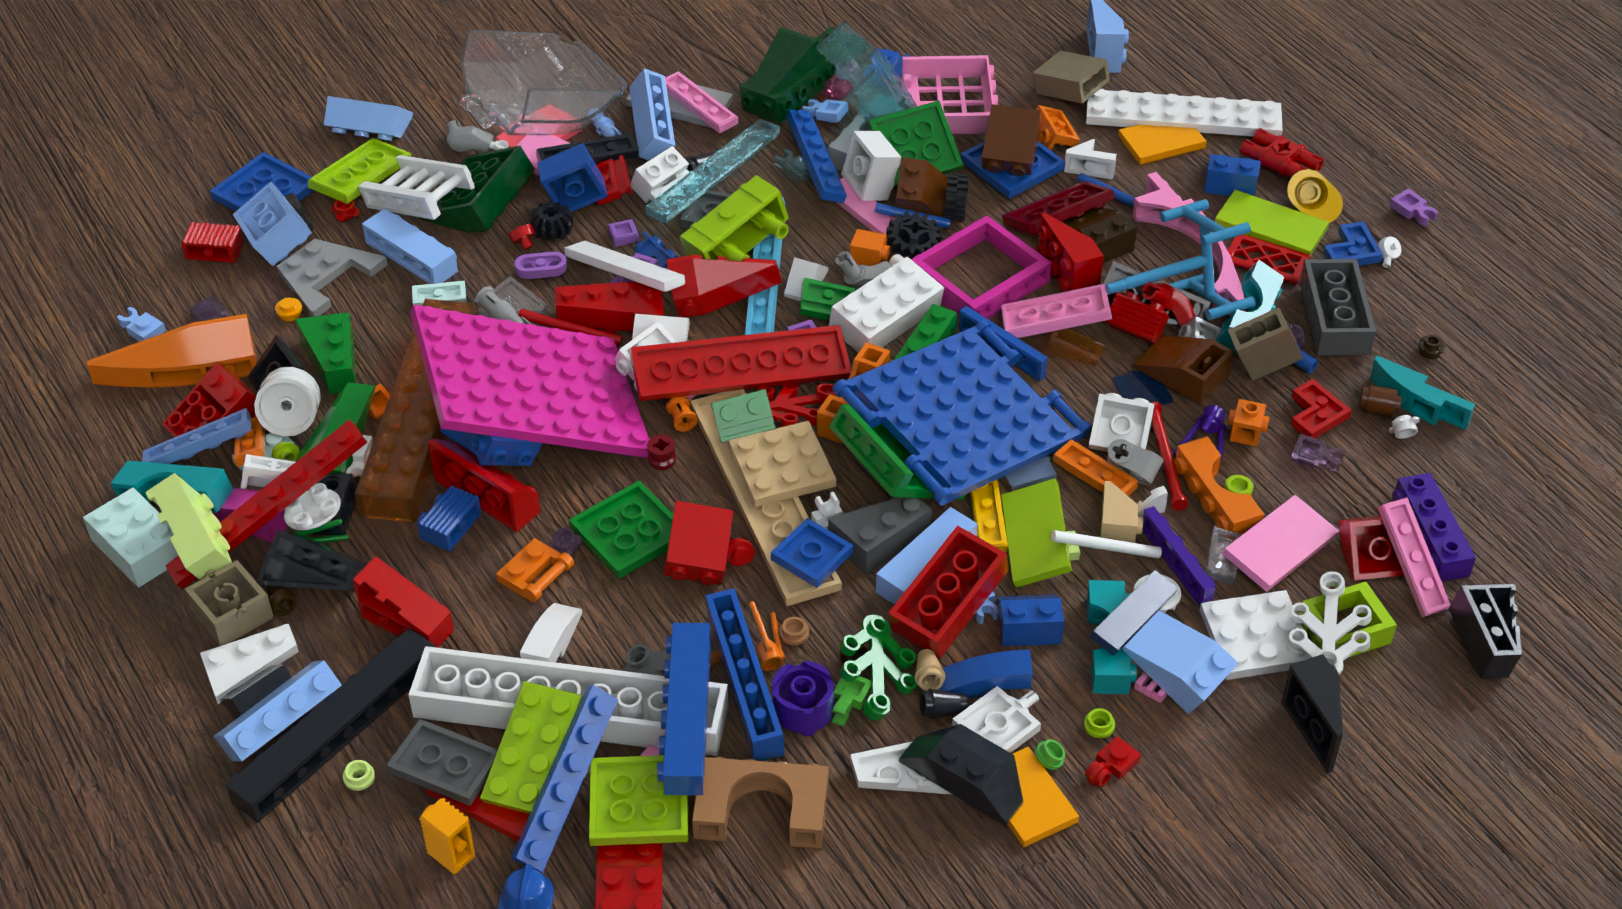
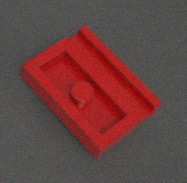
(615, 178)

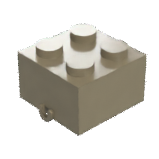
(229, 603)

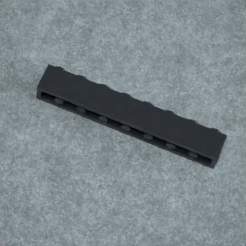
(327, 728)

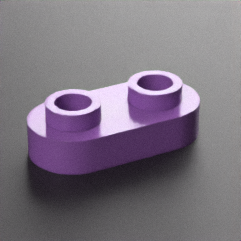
(540, 265)

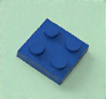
(812, 552)

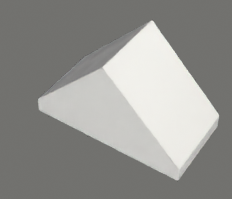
(800, 270)

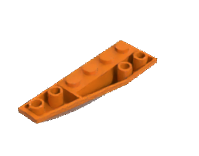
(179, 355)

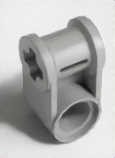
(1137, 462)

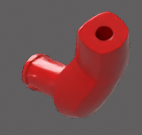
(1171, 299)

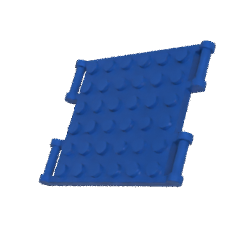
(962, 412)

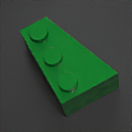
(330, 348)

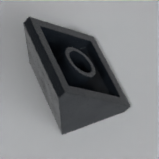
(275, 356)
(255, 690)

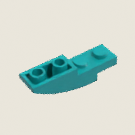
(1420, 398)

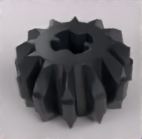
(551, 221)

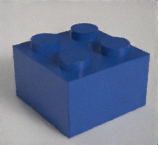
(572, 178)

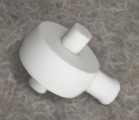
(1390, 249)

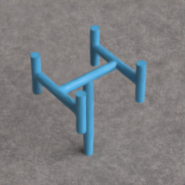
(1195, 283)

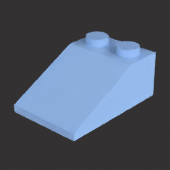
(1106, 35)
(271, 224)
(1179, 659)

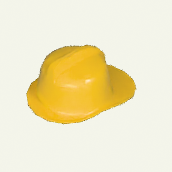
(1314, 195)

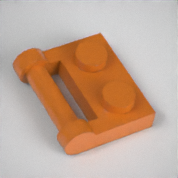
(529, 564)

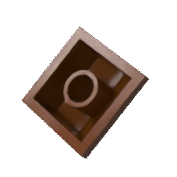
(921, 187)

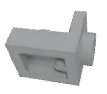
(1199, 329)

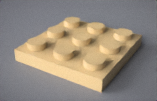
(782, 463)

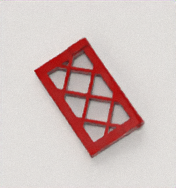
(1279, 251)

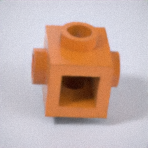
(1248, 417)

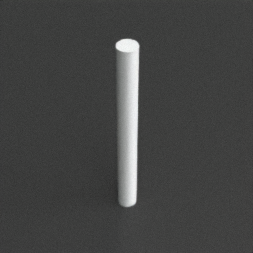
(1106, 544)

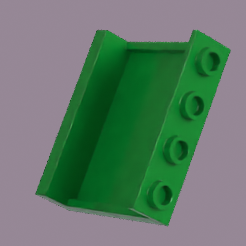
(879, 454)

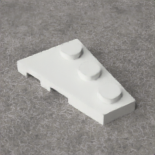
(245, 658)
(882, 770)

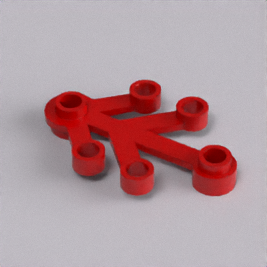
(789, 402)

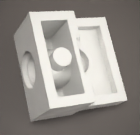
(659, 174)

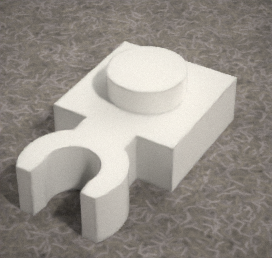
(826, 510)

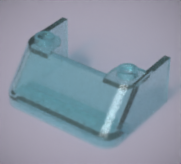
(875, 82)

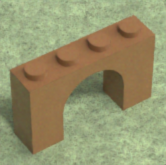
(729, 779)

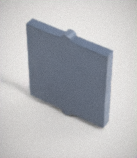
(1031, 474)

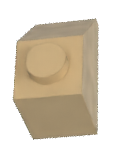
(1119, 515)

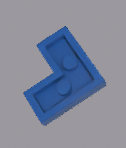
(1356, 245)

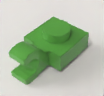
(849, 695)

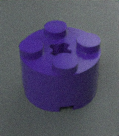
(803, 697)

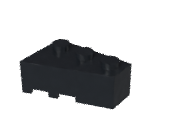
(1489, 627)

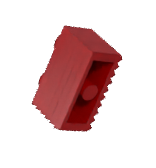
(212, 242)
(1137, 317)

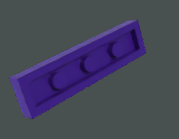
(1177, 556)

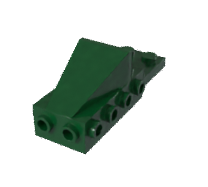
(787, 76)

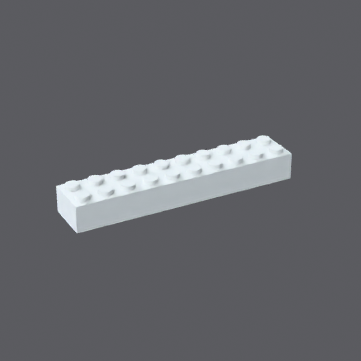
(485, 687)

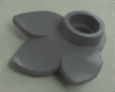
(645, 660)

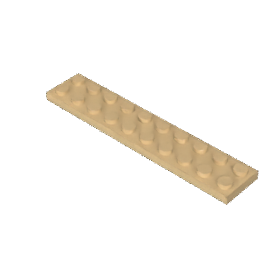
(768, 522)

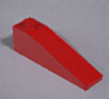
(719, 282)

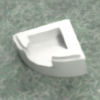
(1157, 499)

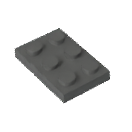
(443, 762)

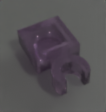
(207, 310)
(1314, 451)

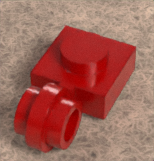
(1114, 759)

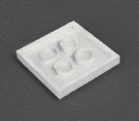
(1254, 632)

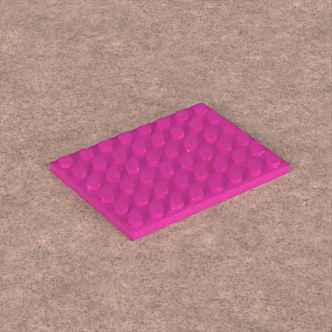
(528, 382)

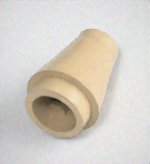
(928, 671)

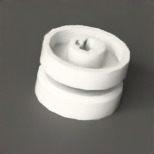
(287, 417)

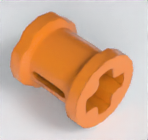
(678, 414)

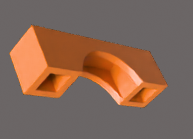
(867, 359)
(1199, 464)

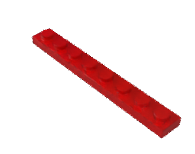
(281, 492)

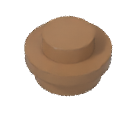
(794, 631)

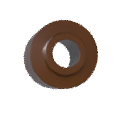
(1380, 400)

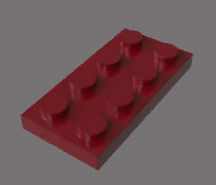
(1060, 205)

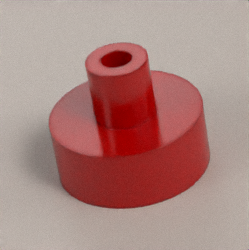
(522, 235)

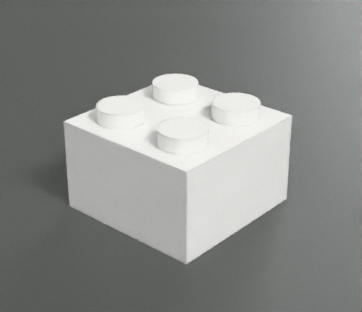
(871, 165)

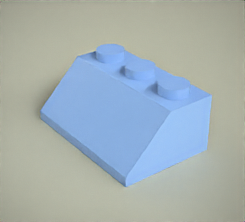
(366, 118)

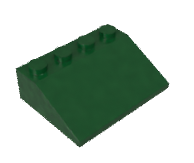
(496, 182)

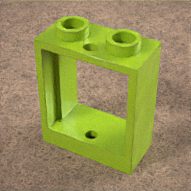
(1380, 629)

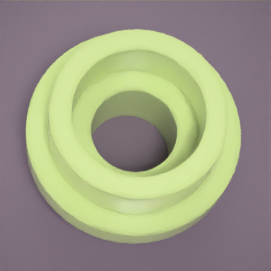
(355, 769)

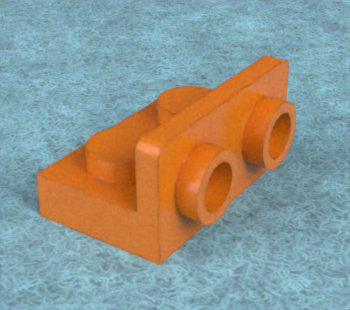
(1056, 128)

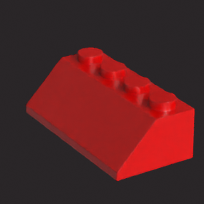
(497, 491)

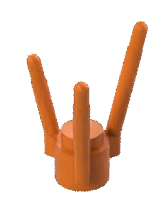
(768, 653)

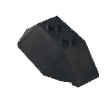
(968, 769)

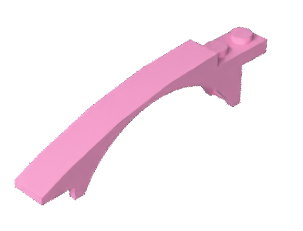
(1160, 198)

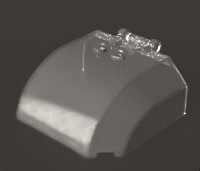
(535, 83)

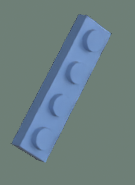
(199, 439)

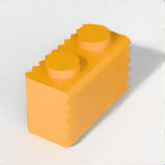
(447, 835)

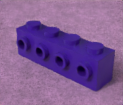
(1438, 526)

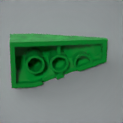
(351, 404)

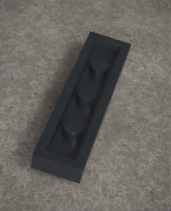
(599, 149)

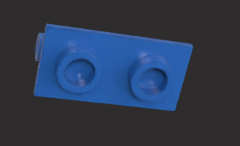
(654, 248)

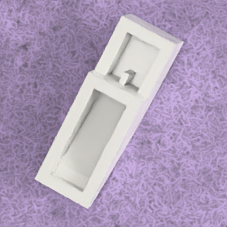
(551, 633)

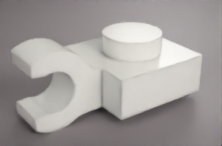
(360, 458)

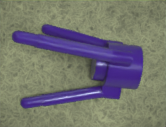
(1210, 422)

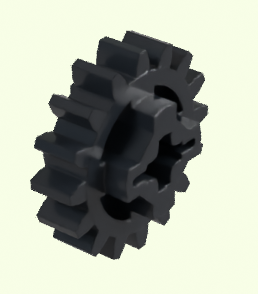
(912, 234)

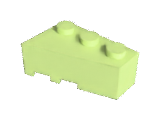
(193, 525)

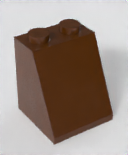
(1011, 140)

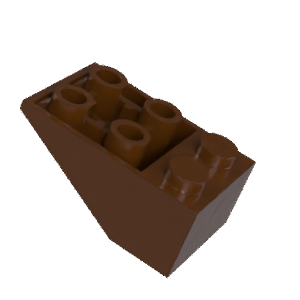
(1187, 365)

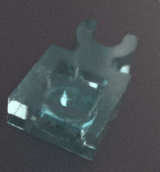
(793, 167)

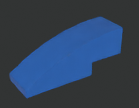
(985, 672)

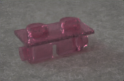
(836, 88)

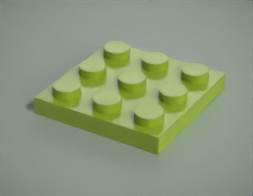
(631, 804)

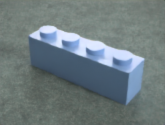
(651, 114)
(410, 247)
(905, 567)
(277, 710)

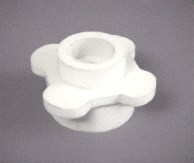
(1404, 426)

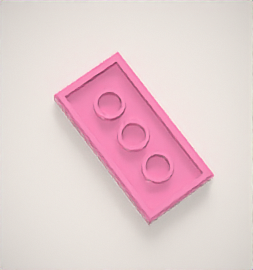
(1056, 311)
(1280, 543)

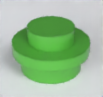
(1050, 754)

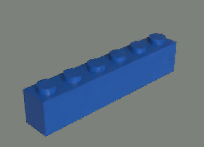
(745, 675)
(686, 709)

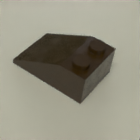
(1108, 229)

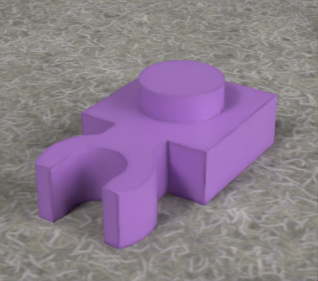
(1411, 204)

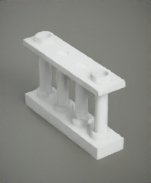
(418, 201)

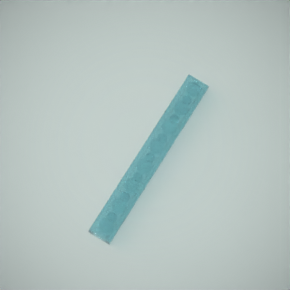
(712, 171)

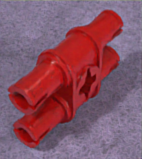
(1280, 154)

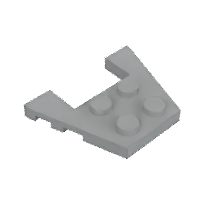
(320, 264)

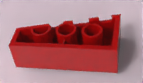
(607, 304)

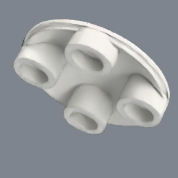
(312, 508)

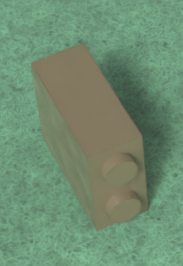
(1071, 76)
(1265, 344)

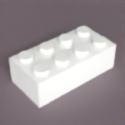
(886, 305)

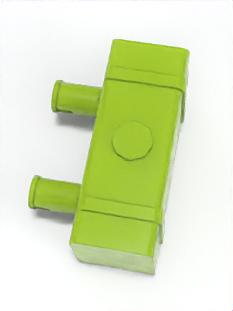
(738, 223)

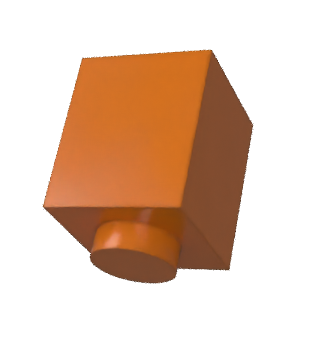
(869, 248)

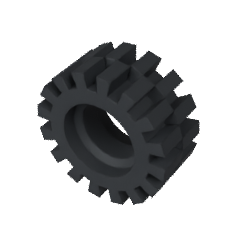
(956, 196)

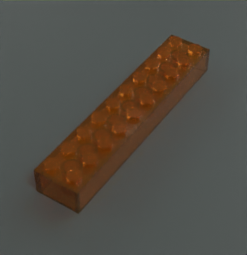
(400, 456)

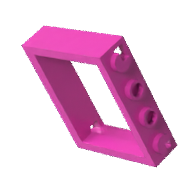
(1034, 275)

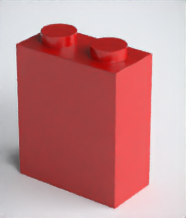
(698, 543)

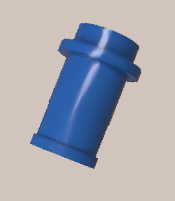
(1308, 363)

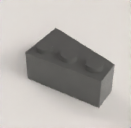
(881, 530)

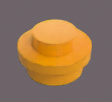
(288, 309)

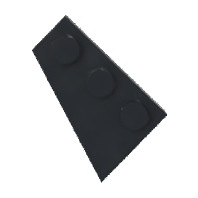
(307, 564)

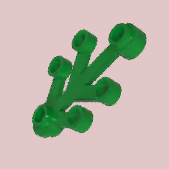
(877, 633)

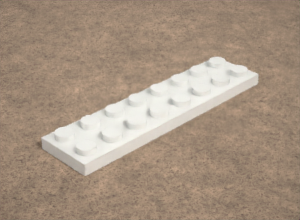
(1205, 114)

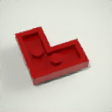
(1321, 412)

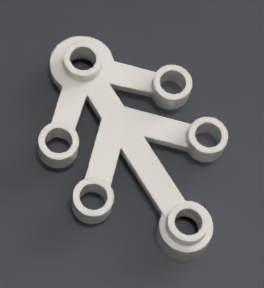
(1330, 630)

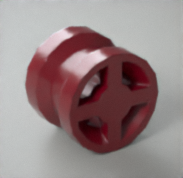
(661, 452)

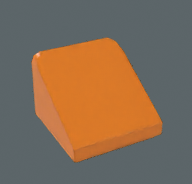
(379, 402)

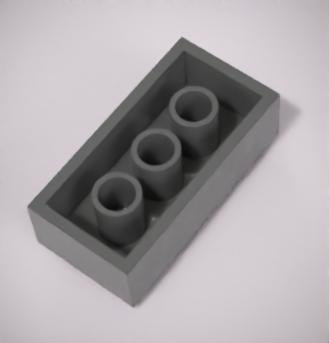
(1337, 307)

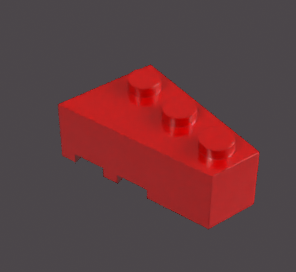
(398, 604)

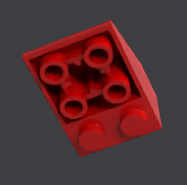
(1073, 256)
(211, 399)

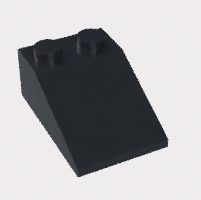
(1315, 706)

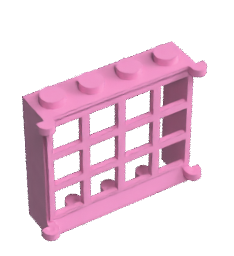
(954, 67)

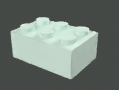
(132, 536)

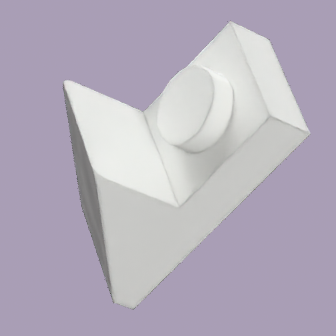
(1090, 162)

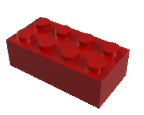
(948, 591)

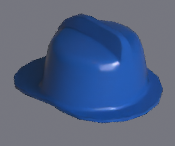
(526, 890)

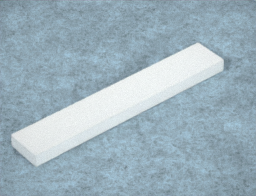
(625, 266)

